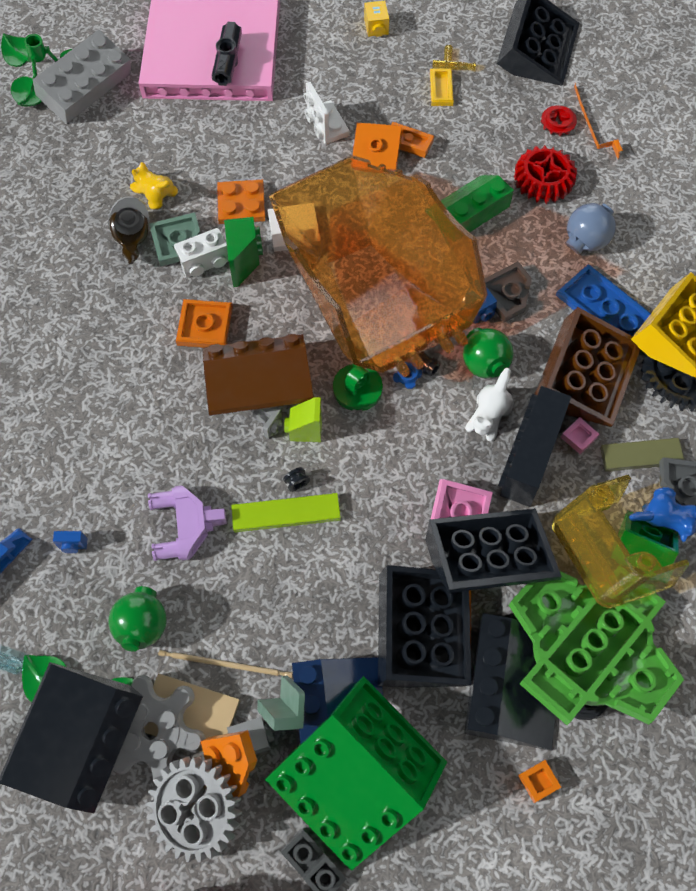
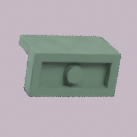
(286, 711)

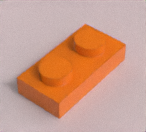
(415, 141)

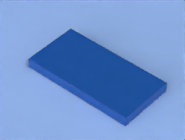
(604, 300)

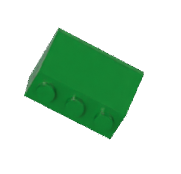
(479, 201)

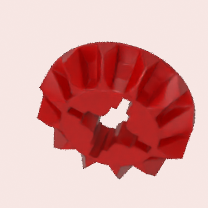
(565, 115)

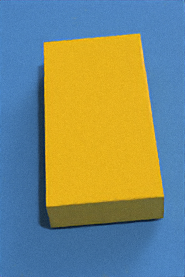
(441, 87)

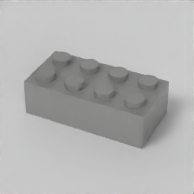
(82, 76)

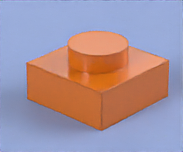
(539, 781)

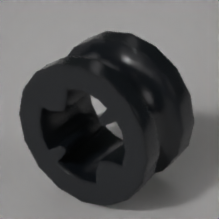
(296, 479)

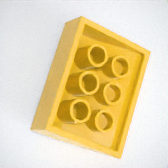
(671, 328)

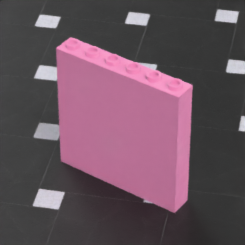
(183, 49)

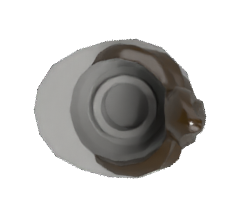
(129, 225)

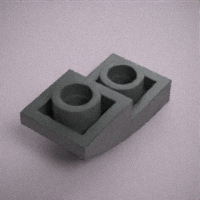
(312, 863)

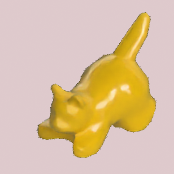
(152, 185)

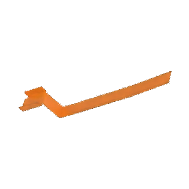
(615, 144)

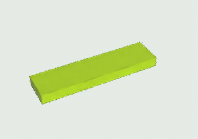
(285, 512)

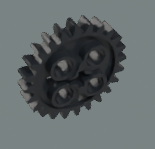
(669, 384)

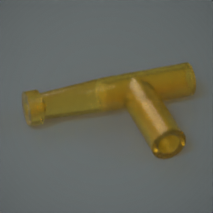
(447, 63)

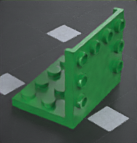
(359, 775)

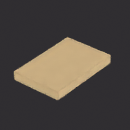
(208, 713)

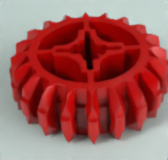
(559, 177)

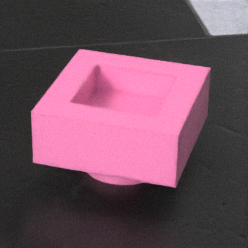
(580, 435)

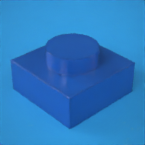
(70, 541)

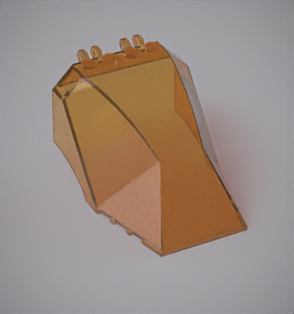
(382, 261)

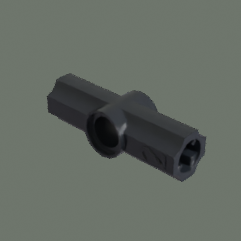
(226, 54)

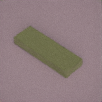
(639, 454)

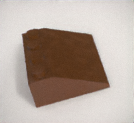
(592, 366)
(256, 374)

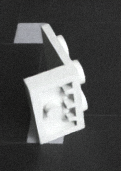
(325, 117)

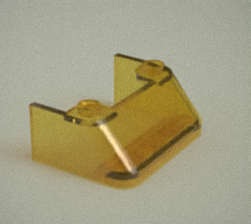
(600, 555)

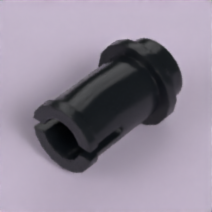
(430, 364)

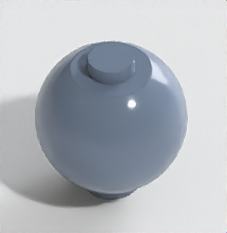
(590, 228)

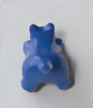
(667, 513)

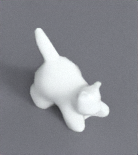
(492, 403)

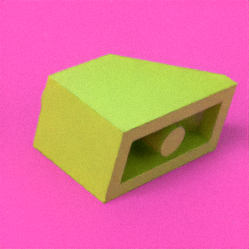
(305, 421)

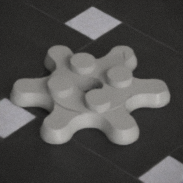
(172, 733)

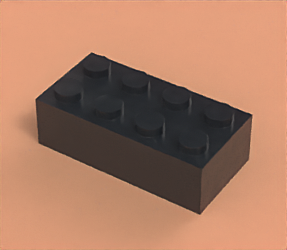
(533, 445)

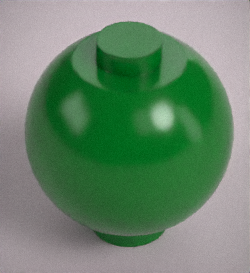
(487, 352)
(137, 619)

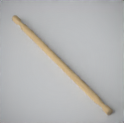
(225, 664)

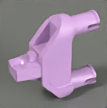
(193, 522)

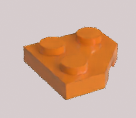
(235, 755)

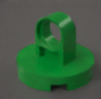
(357, 387)

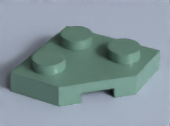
(172, 231)

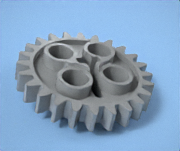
(214, 825)

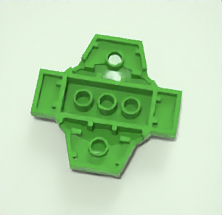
(593, 651)

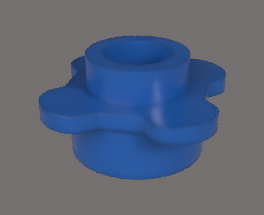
(409, 382)

